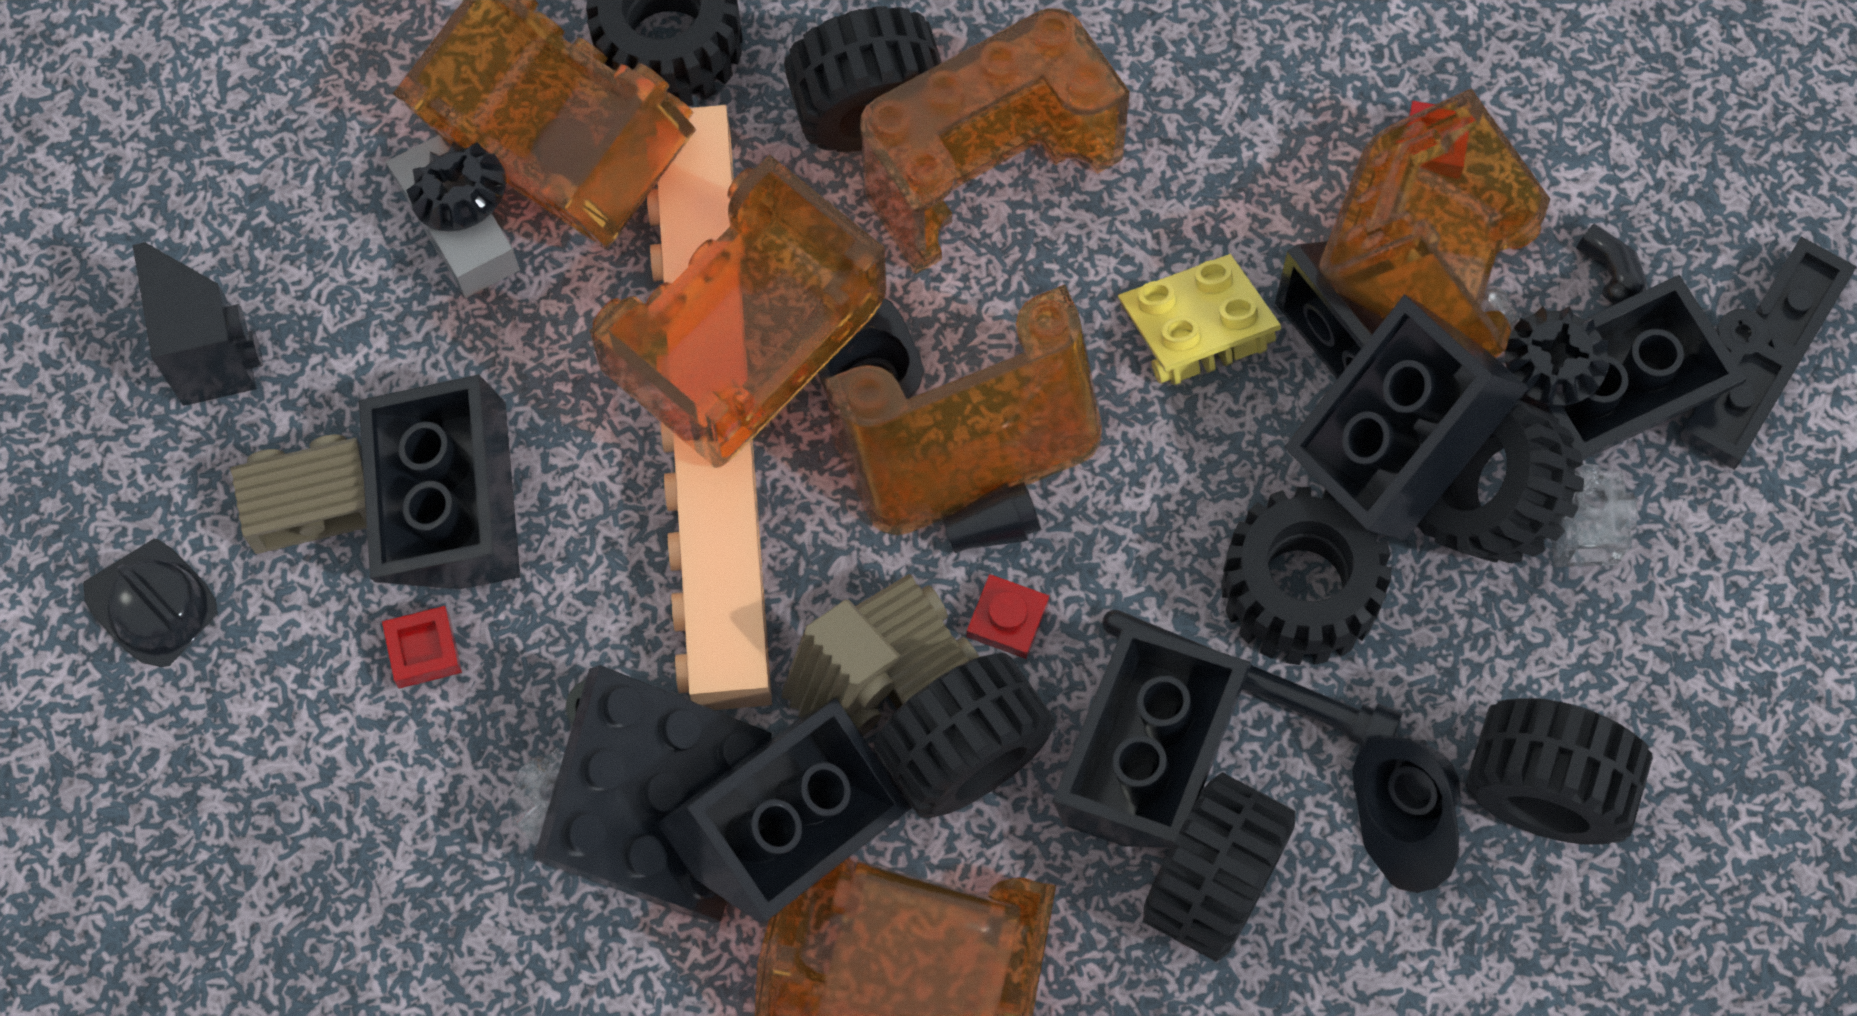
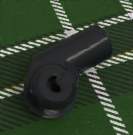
(1620, 261)

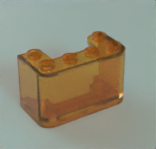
(978, 110)
(551, 111)
(746, 315)

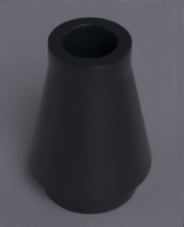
(994, 519)

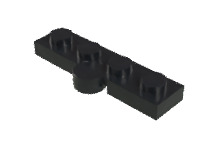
(1768, 350)

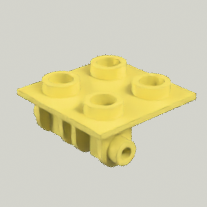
(1200, 315)

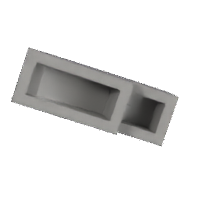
(472, 255)

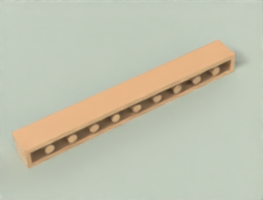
(715, 506)

